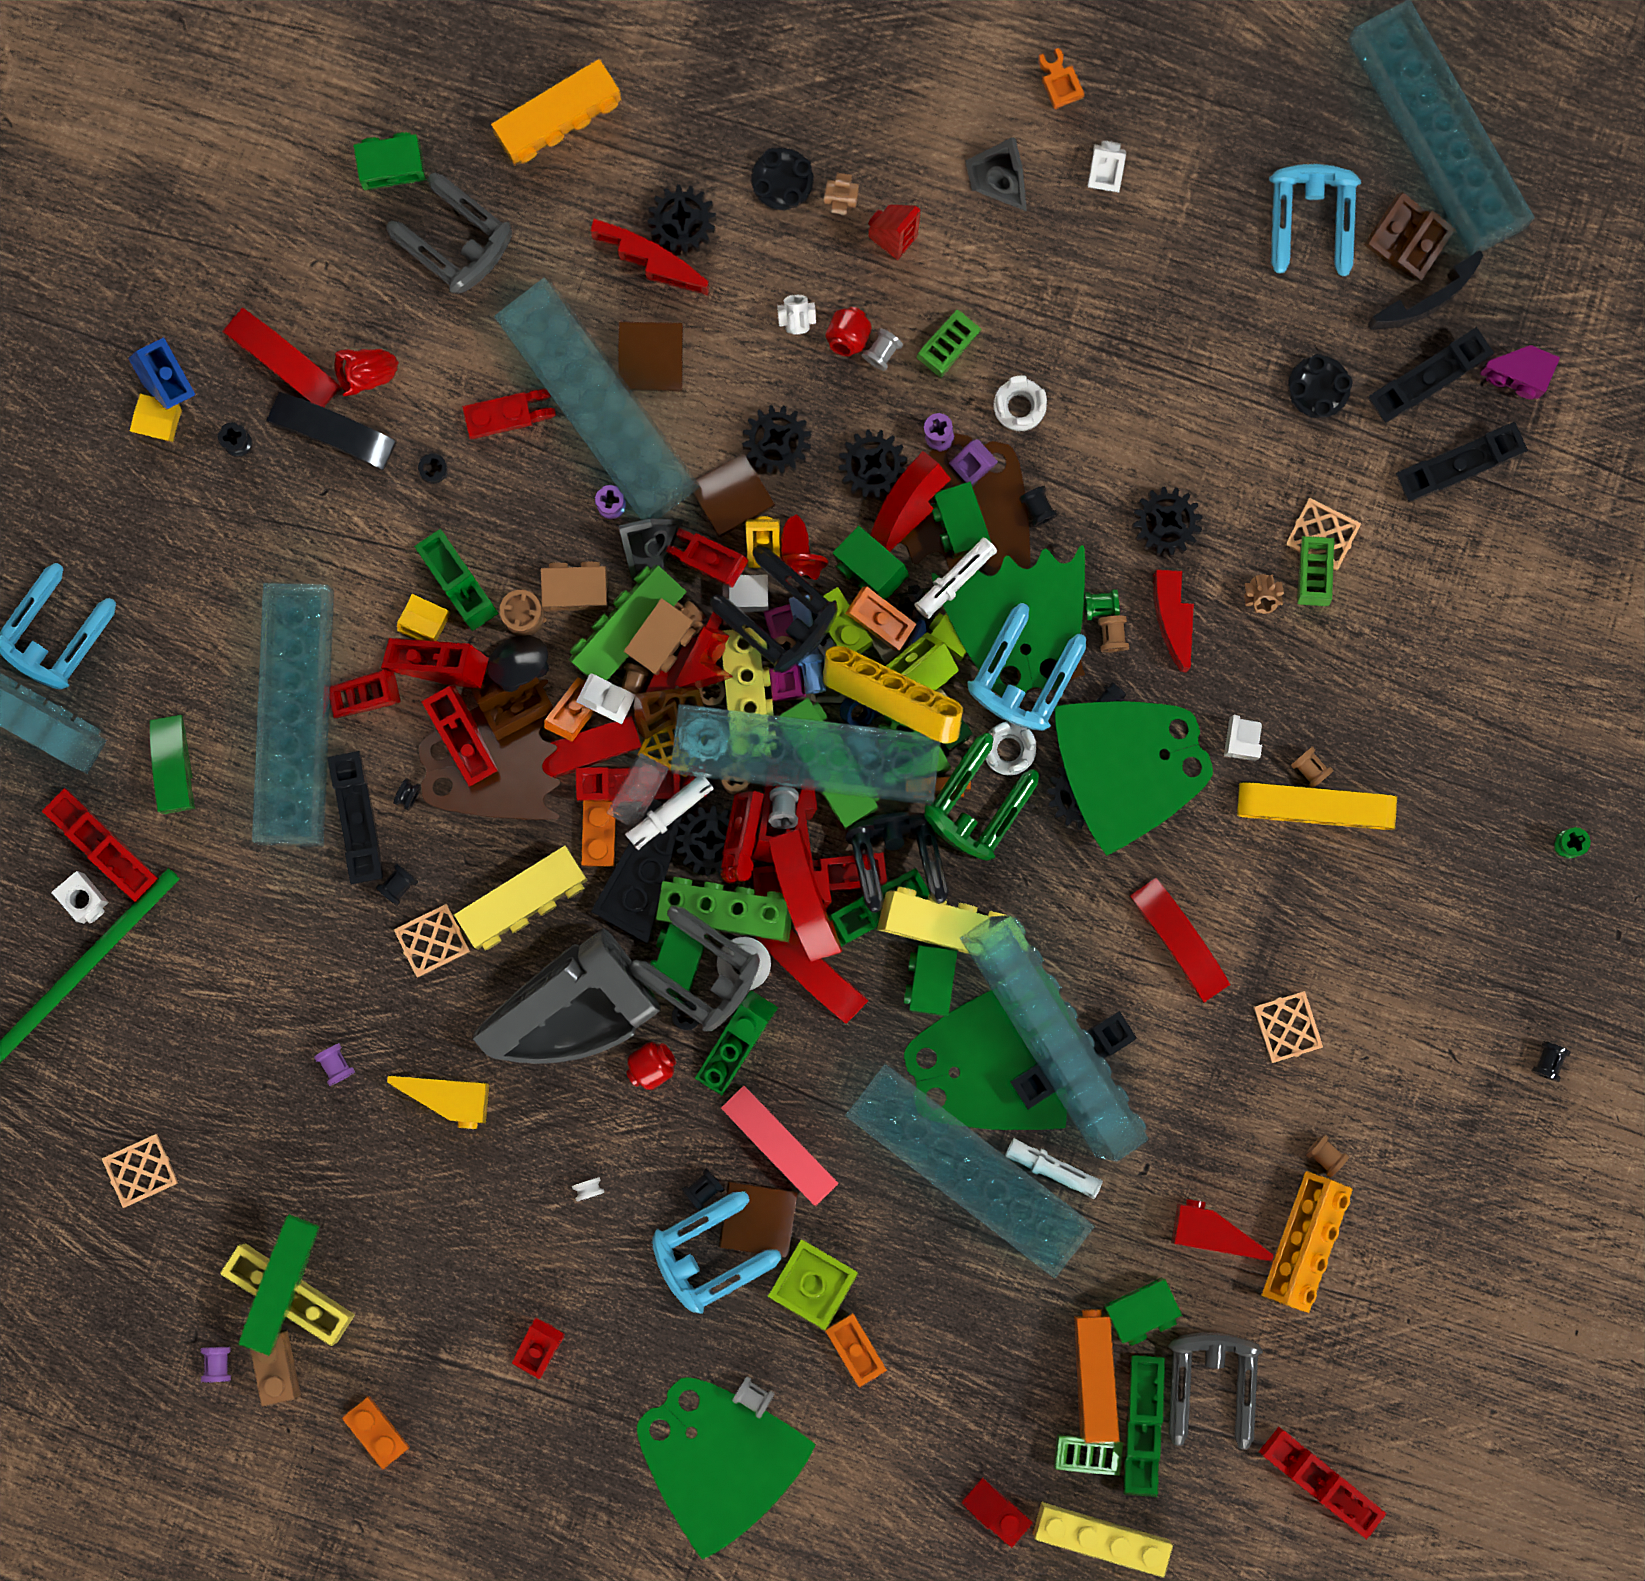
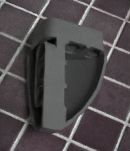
(570, 1007)

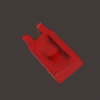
(505, 413)
(709, 558)
(741, 836)

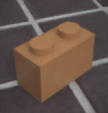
(574, 587)
(660, 638)
(276, 1373)

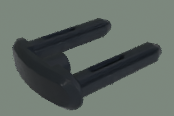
(806, 637)
(891, 828)

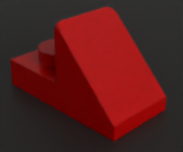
(701, 665)
(538, 1348)
(997, 1512)

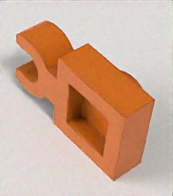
(1061, 82)

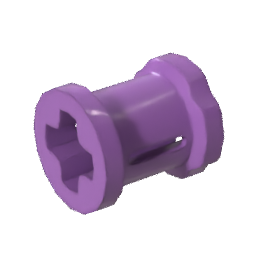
(944, 424)
(617, 508)
(334, 1064)
(215, 1364)

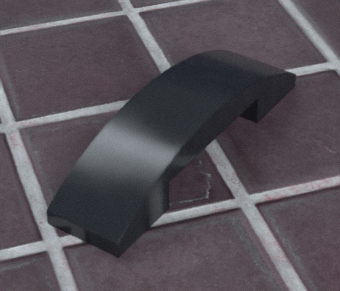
(1398, 316)
(1431, 376)
(331, 429)
(1461, 462)
(356, 817)
(1109, 1037)

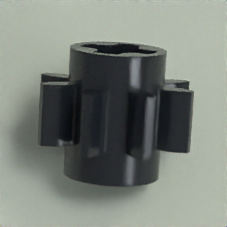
(908, 600)

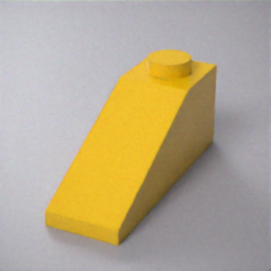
(762, 532)
(451, 1099)

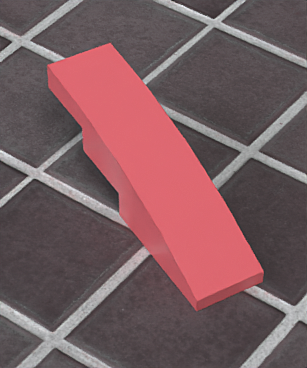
(779, 1145)

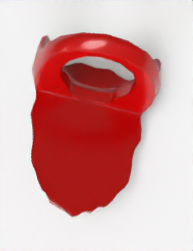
(364, 369)
(796, 549)

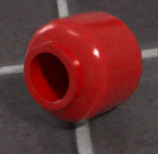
(848, 331)
(651, 1065)

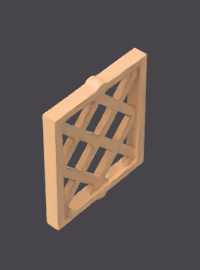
(1346, 545)
(455, 929)
(1296, 1052)
(164, 1159)

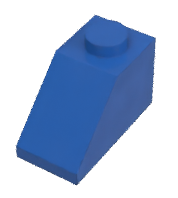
(161, 374)

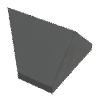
(999, 174)
(647, 542)

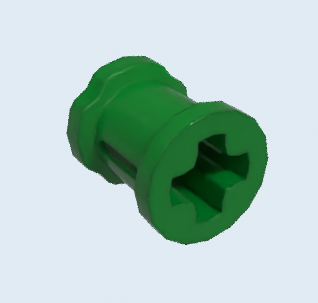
(1101, 604)
(1579, 849)

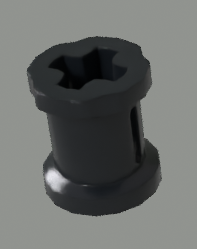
(244, 441)
(1038, 506)
(397, 884)
(1551, 1061)
(703, 1189)

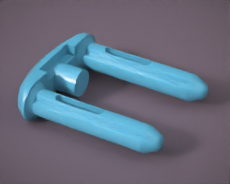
(1315, 178)
(30, 660)
(1008, 706)
(677, 1272)

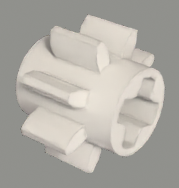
(796, 314)

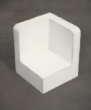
(606, 698)
(1243, 739)

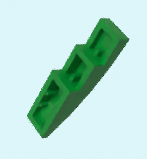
(858, 920)
(279, 1285)
(1144, 1426)

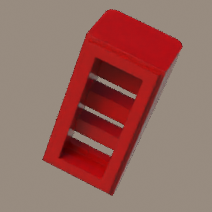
(389, 697)

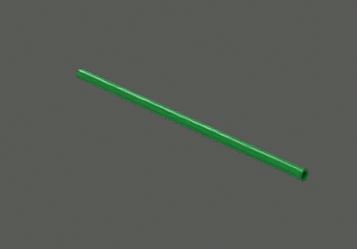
(87, 962)

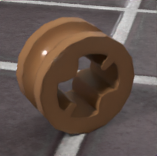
(713, 702)

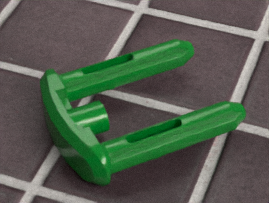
(958, 833)

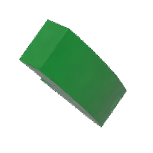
(456, 580)
(171, 765)

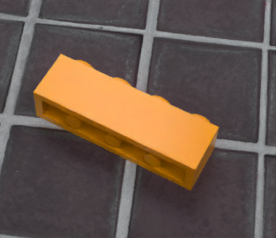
(557, 112)

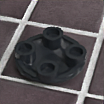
(782, 178)
(1319, 386)
(518, 662)

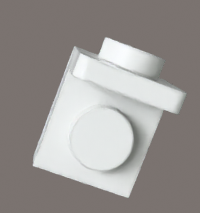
(1107, 166)

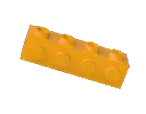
(1307, 1242)

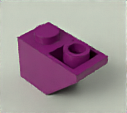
(1524, 370)

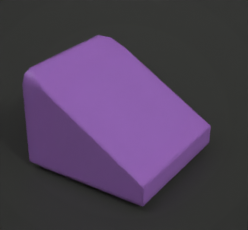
(973, 462)

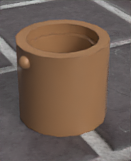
(522, 612)

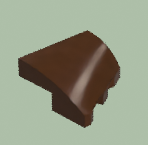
(660, 708)

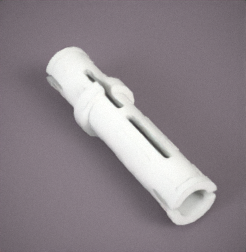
(929, 604)
(668, 812)
(1047, 1165)

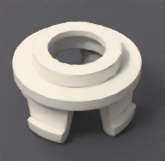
(1020, 386)
(1027, 744)
(751, 946)

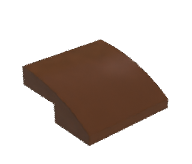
(1409, 236)
(651, 355)
(732, 495)
(511, 710)
(762, 1223)

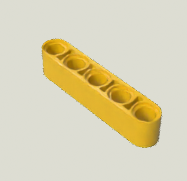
(892, 694)
(1317, 806)

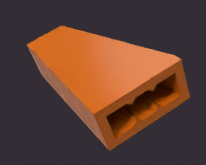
(1096, 1377)

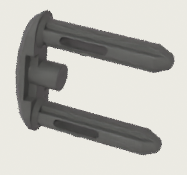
(481, 258)
(730, 992)
(1215, 1345)

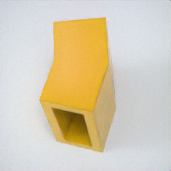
(154, 420)
(422, 619)

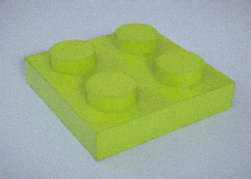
(813, 1285)

